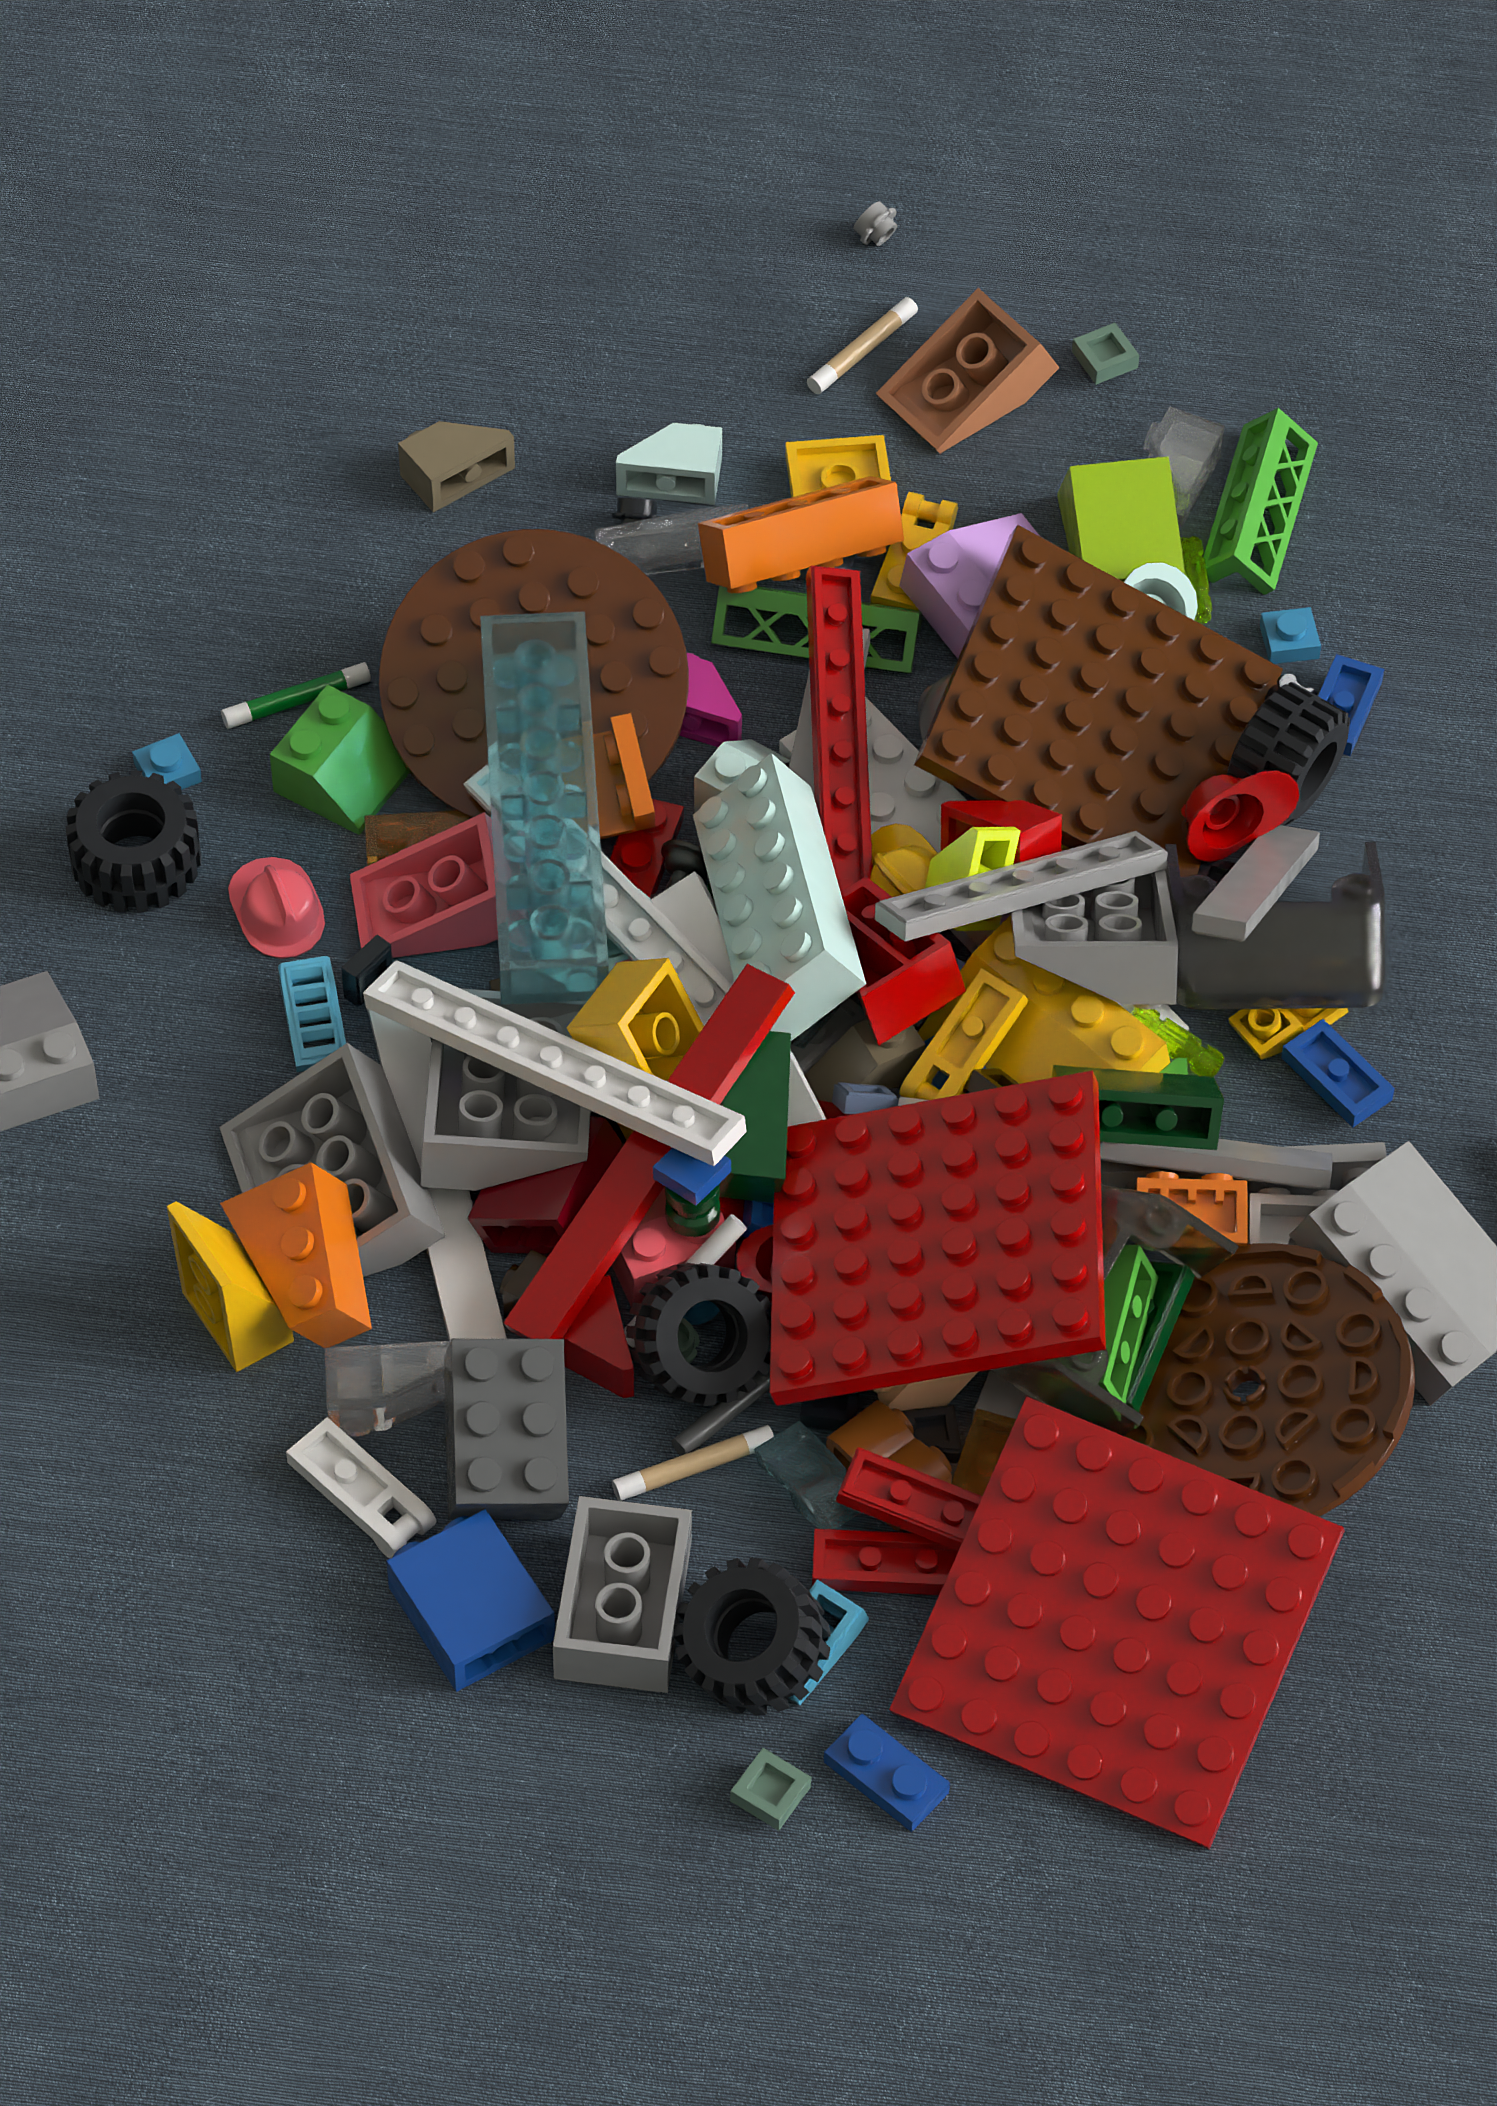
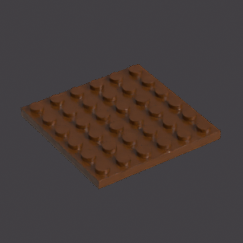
(1090, 700)

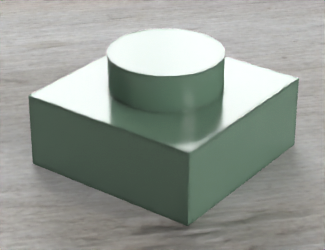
(1105, 353)
(770, 1789)

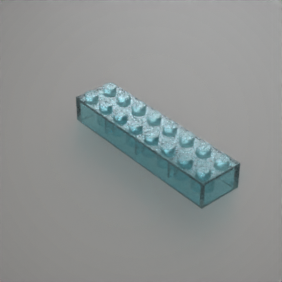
(543, 808)

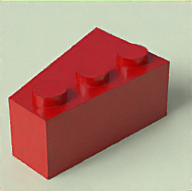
(901, 976)

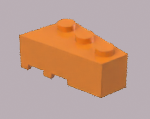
(305, 1252)

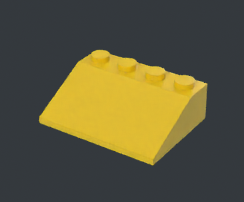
(1059, 1023)

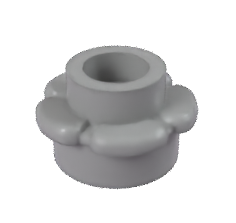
(876, 224)

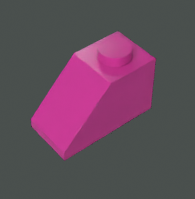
(710, 709)

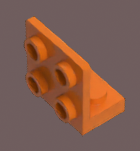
(621, 780)
(1213, 1199)

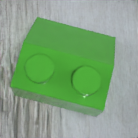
(338, 761)

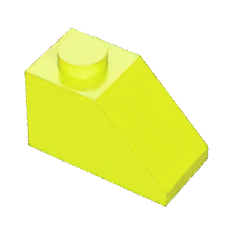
(971, 854)

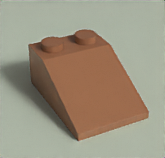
(968, 374)

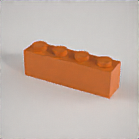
(801, 532)

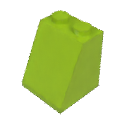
(1121, 515)

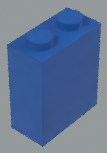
(470, 1599)

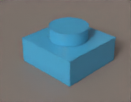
(1290, 635)
(170, 759)

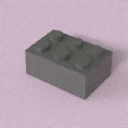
(506, 1428)

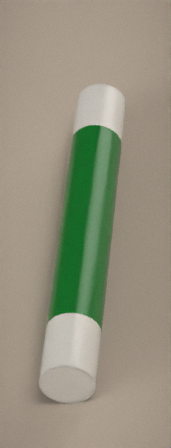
(294, 695)

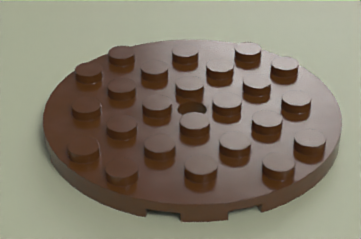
(435, 661)
(1327, 1366)

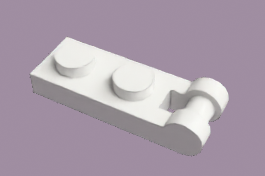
(359, 1486)

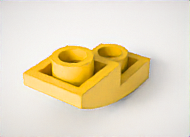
(1271, 1029)

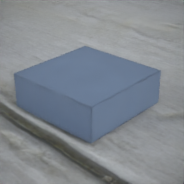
(861, 1098)

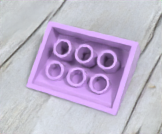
(953, 574)

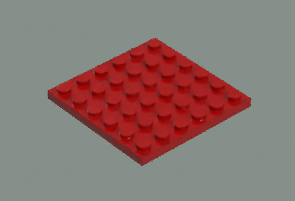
(938, 1240)
(1117, 1621)

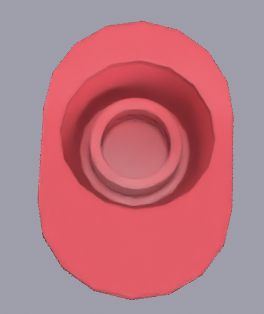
(277, 907)

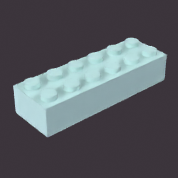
(779, 890)

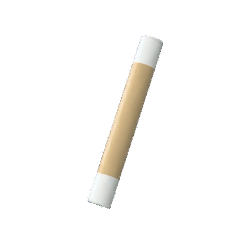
(862, 345)
(690, 1463)

